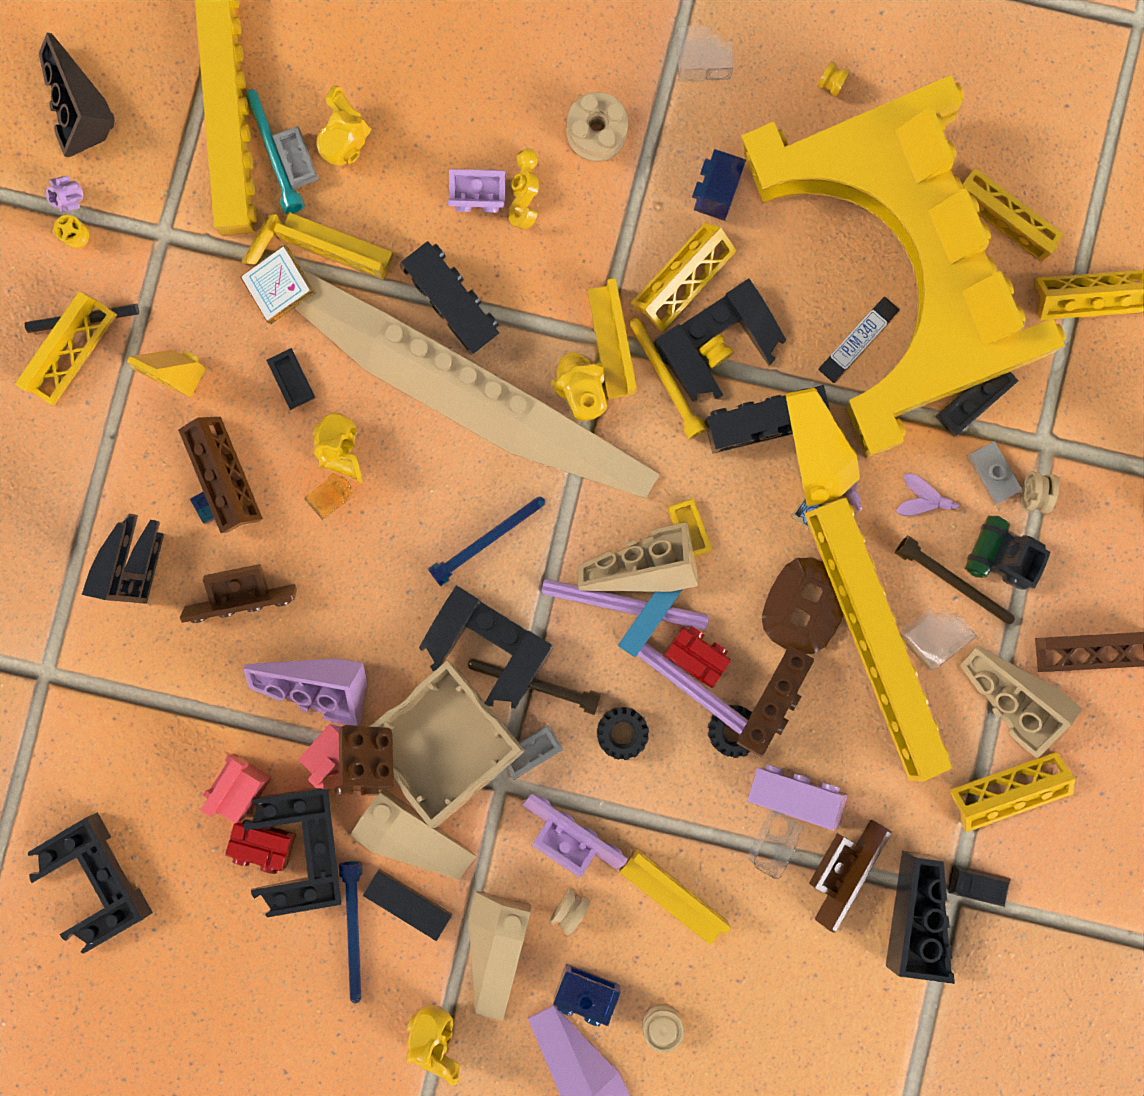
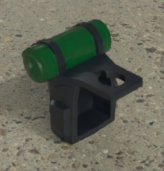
(1011, 556)

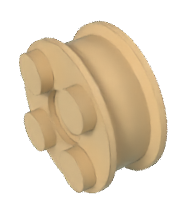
(602, 110)

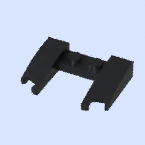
(681, 342)
(110, 577)
(525, 647)
(88, 844)
(322, 885)

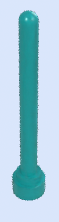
(290, 199)

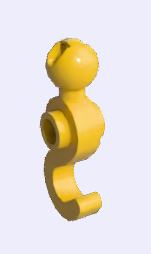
(524, 187)

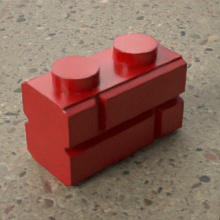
(697, 656)
(260, 846)

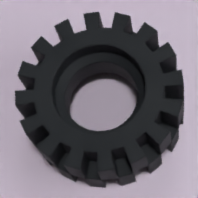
(718, 739)
(628, 750)

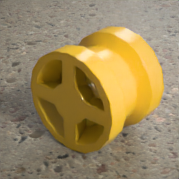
(833, 79)
(68, 225)
(716, 351)

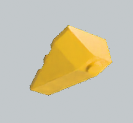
(171, 369)
(823, 453)

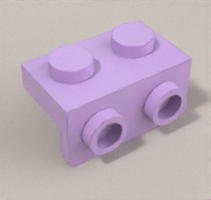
(477, 189)

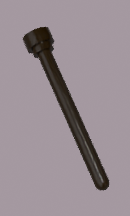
(910, 550)
(586, 700)

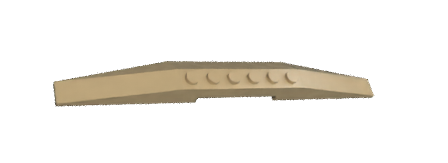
(468, 392)

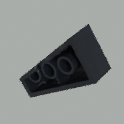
(450, 297)
(752, 422)
(919, 921)

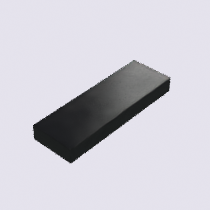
(974, 402)
(407, 905)

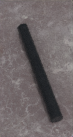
(96, 315)

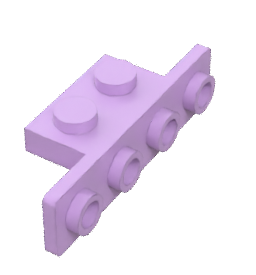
(567, 841)

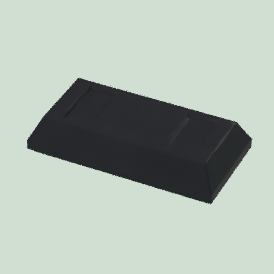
(290, 379)
(979, 885)

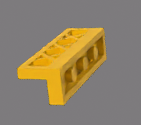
(1008, 221)
(335, 245)
(681, 270)
(1092, 300)
(612, 340)
(58, 341)
(1017, 800)
(674, 897)

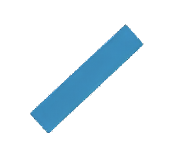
(647, 621)

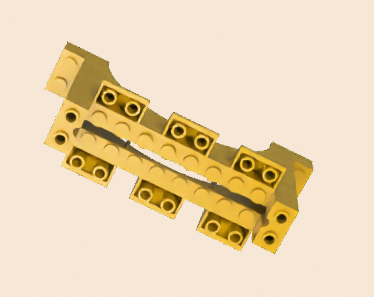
(901, 172)

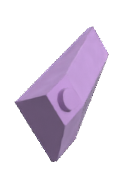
(324, 685)
(572, 1059)

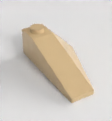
(652, 565)

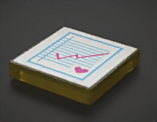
(277, 284)

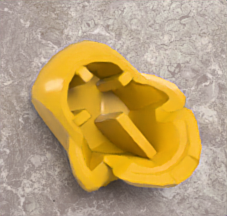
(344, 133)
(581, 386)
(334, 442)
(428, 1043)

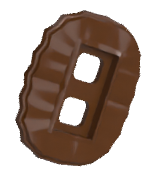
(787, 595)

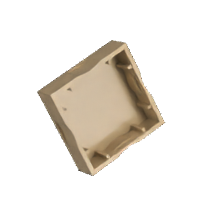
(446, 744)

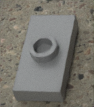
(295, 157)
(994, 473)
(538, 749)

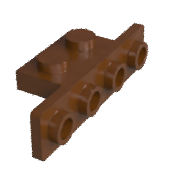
(236, 592)
(775, 702)
(844, 872)

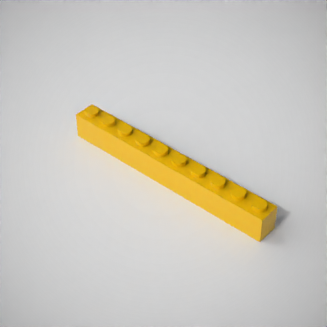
(225, 116)
(878, 641)

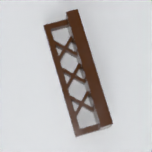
(216, 474)
(1087, 641)

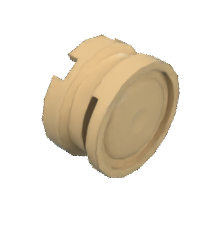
(1039, 492)
(570, 911)
(662, 1028)

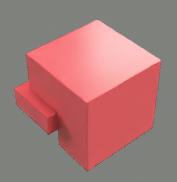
(323, 756)
(235, 789)

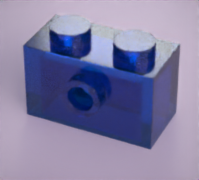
(719, 184)
(586, 996)

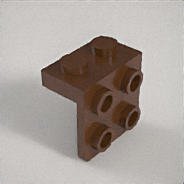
(363, 761)

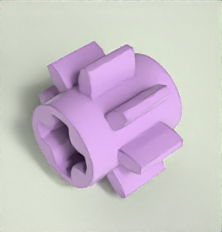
(64, 194)

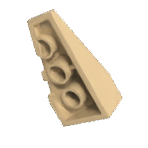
(1027, 704)
(401, 834)
(496, 941)

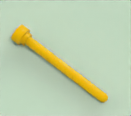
(692, 424)

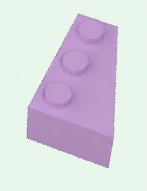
(798, 797)

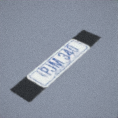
(858, 339)

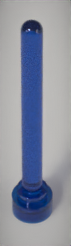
(442, 571)
(350, 873)

